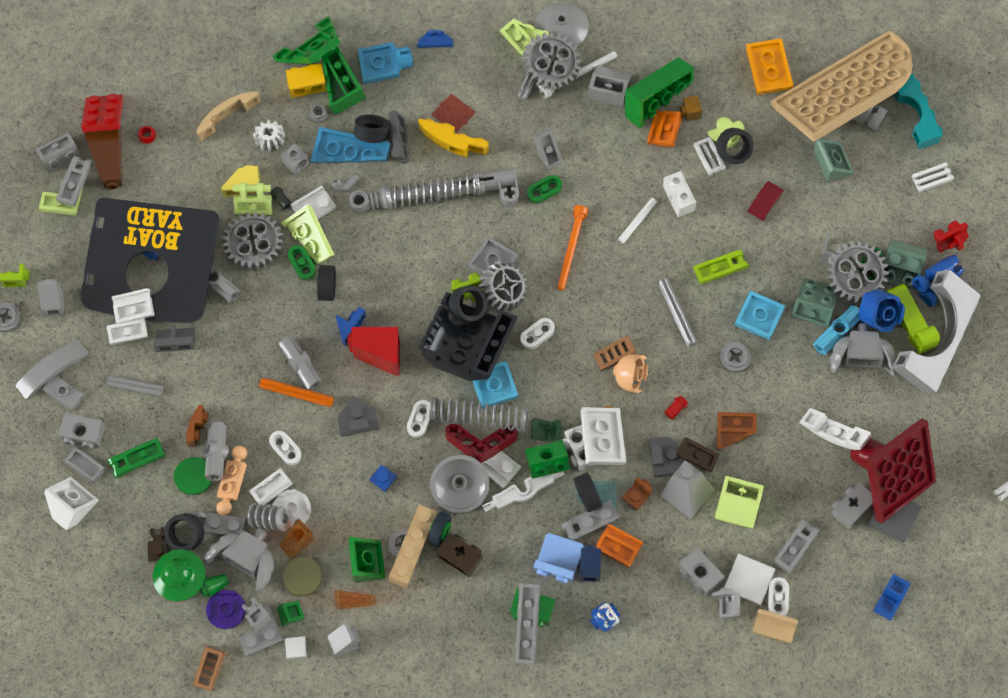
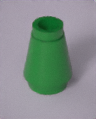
(213, 585)

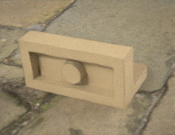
(774, 626)

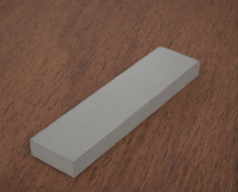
(527, 622)

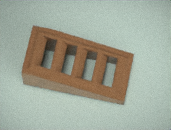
(618, 344)
(214, 651)

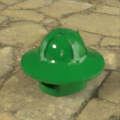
(178, 575)

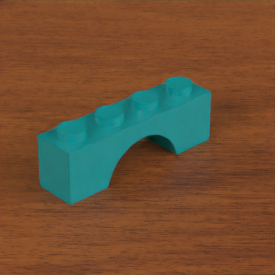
(926, 131)

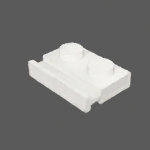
(319, 201)
(133, 306)
(501, 468)

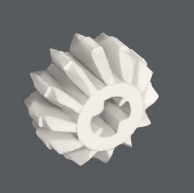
(264, 140)

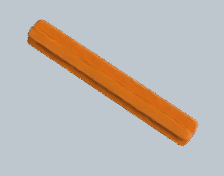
(296, 392)

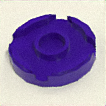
(229, 614)

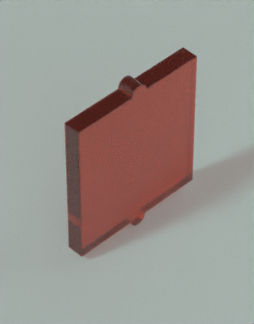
(453, 112)

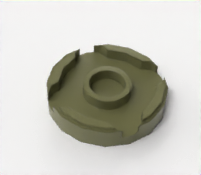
(302, 576)

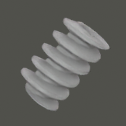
(269, 517)

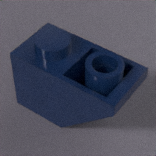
(590, 563)

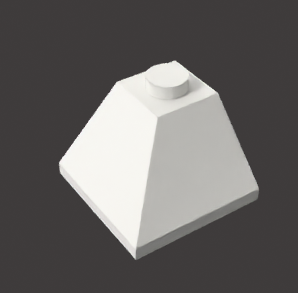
(69, 502)

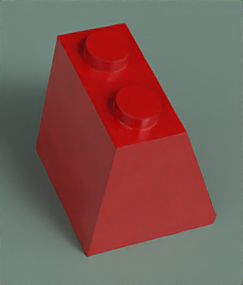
(377, 347)

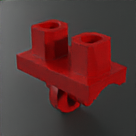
(953, 238)

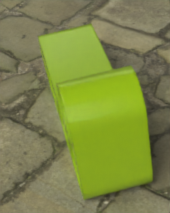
(920, 335)

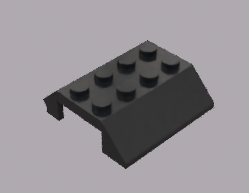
(466, 347)

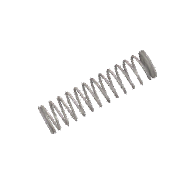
(434, 406)

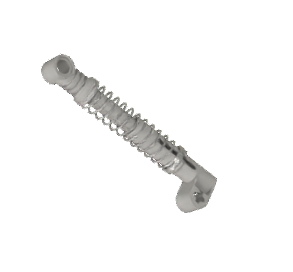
(439, 189)

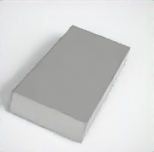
(84, 465)

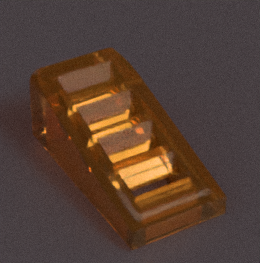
(347, 599)

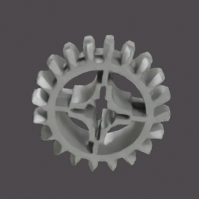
(505, 300)

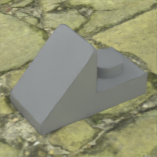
(548, 148)

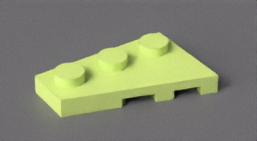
(308, 231)

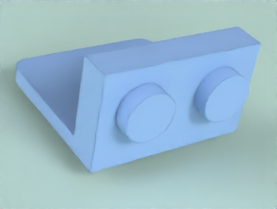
(558, 558)

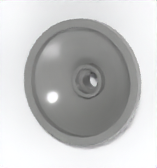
(575, 24)
(463, 496)

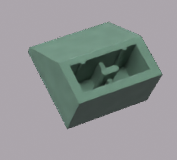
(904, 263)

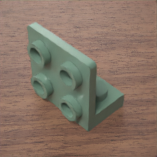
(815, 302)

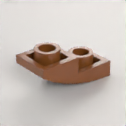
(197, 421)

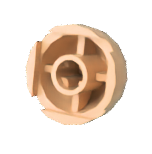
(631, 369)

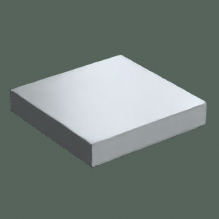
(750, 579)

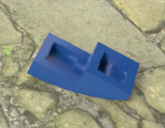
(892, 597)

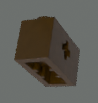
(448, 552)

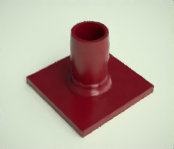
(897, 469)

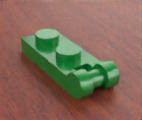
(136, 457)

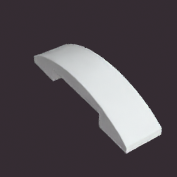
(834, 431)

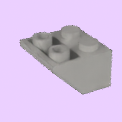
(609, 86)

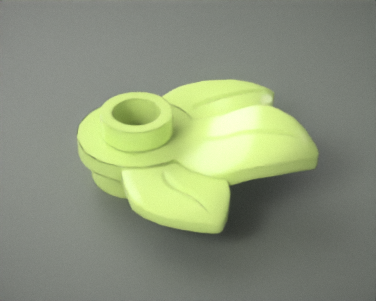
(722, 124)

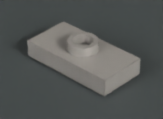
(63, 392)

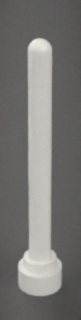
(599, 62)

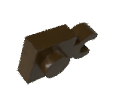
(157, 547)

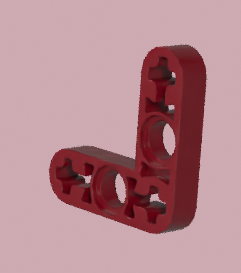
(483, 448)

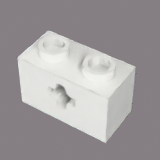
(679, 194)

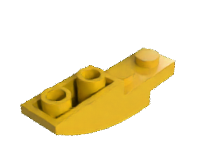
(445, 137)

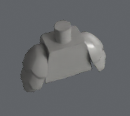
(863, 349)
(246, 554)

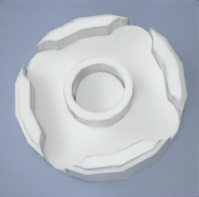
(296, 502)

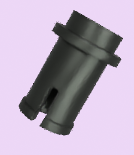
(280, 198)

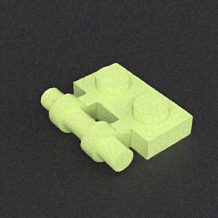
(252, 203)

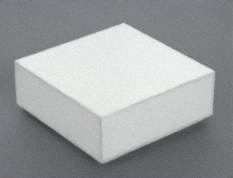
(296, 647)

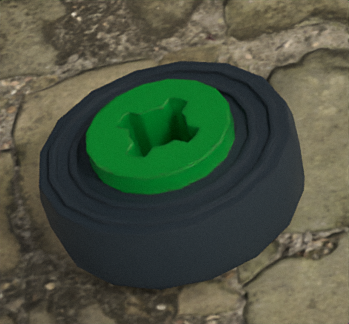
(440, 528)

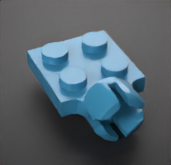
(383, 61)

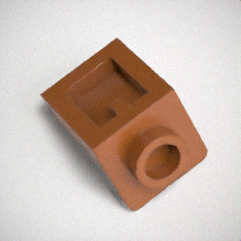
(638, 493)

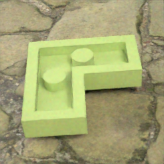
(49, 204)

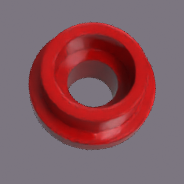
(147, 129)

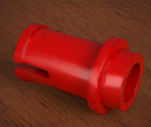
(673, 410)

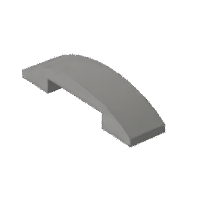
(50, 367)

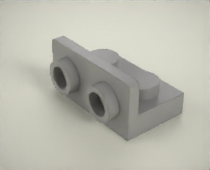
(58, 152)

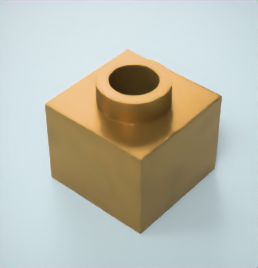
(691, 108)

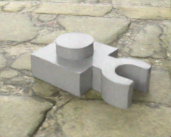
(257, 615)

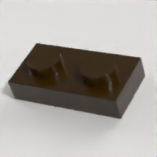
(697, 454)

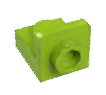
(14, 279)

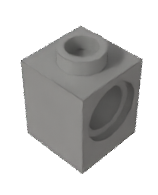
(294, 159)

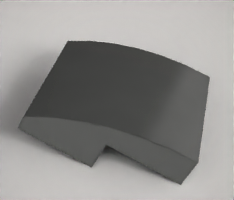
(900, 523)

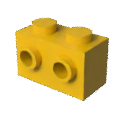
(306, 80)

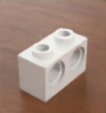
(575, 448)

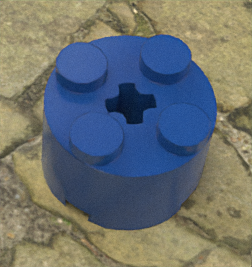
(881, 310)

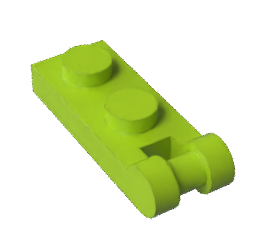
(720, 267)

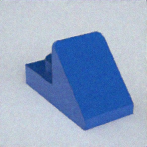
(355, 320)

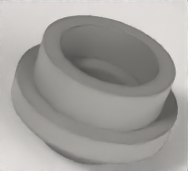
(318, 108)

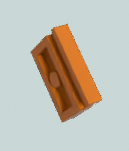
(664, 128)
(619, 545)

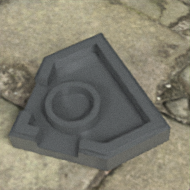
(357, 418)
(664, 456)

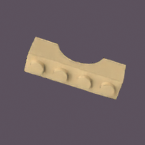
(412, 546)

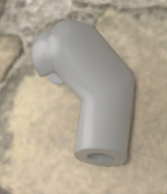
(341, 186)

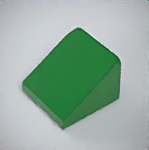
(290, 613)

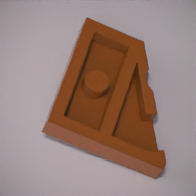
(734, 427)

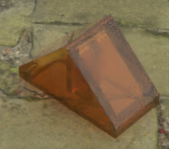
(296, 539)

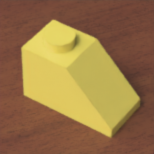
(248, 174)

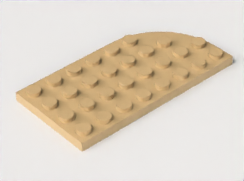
(847, 87)

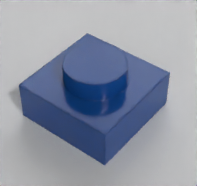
(383, 478)

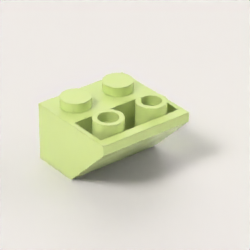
(739, 502)

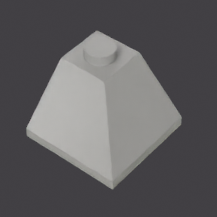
(687, 490)

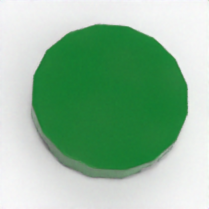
(190, 476)

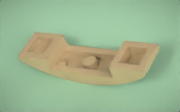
(246, 100)

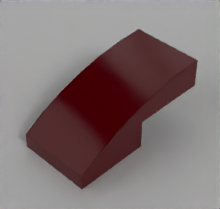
(765, 200)

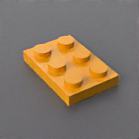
(769, 66)

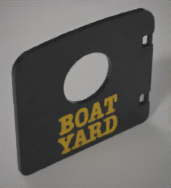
(176, 233)

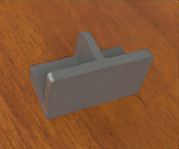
(175, 339)

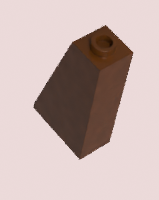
(107, 155)

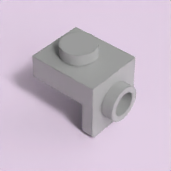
(728, 603)

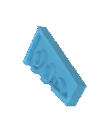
(343, 147)

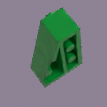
(341, 83)

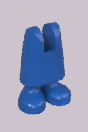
(923, 284)

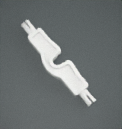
(513, 494)

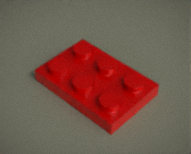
(102, 113)

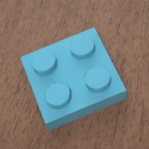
(759, 315)
(497, 388)

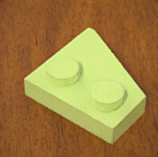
(520, 34)

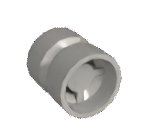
(873, 117)

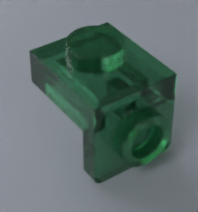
(545, 430)

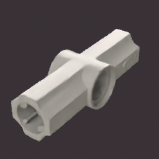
(223, 286)
(300, 362)
(215, 451)

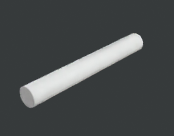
(637, 220)

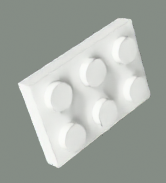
(603, 436)

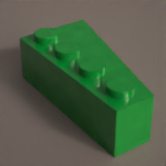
(657, 90)

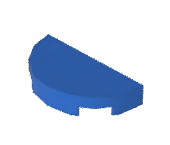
(435, 39)

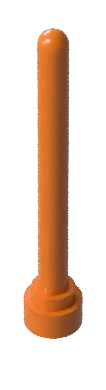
(580, 213)

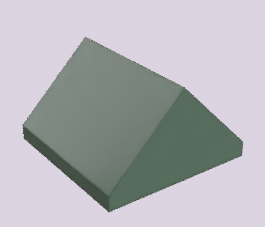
(832, 159)

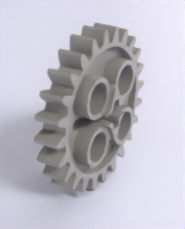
(567, 66)
(235, 244)
(873, 264)

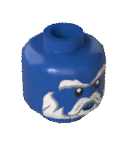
(605, 616)

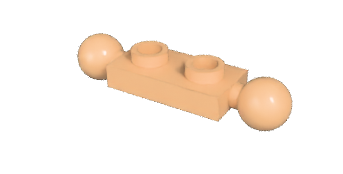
(232, 480)

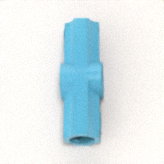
(845, 322)

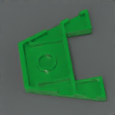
(314, 48)

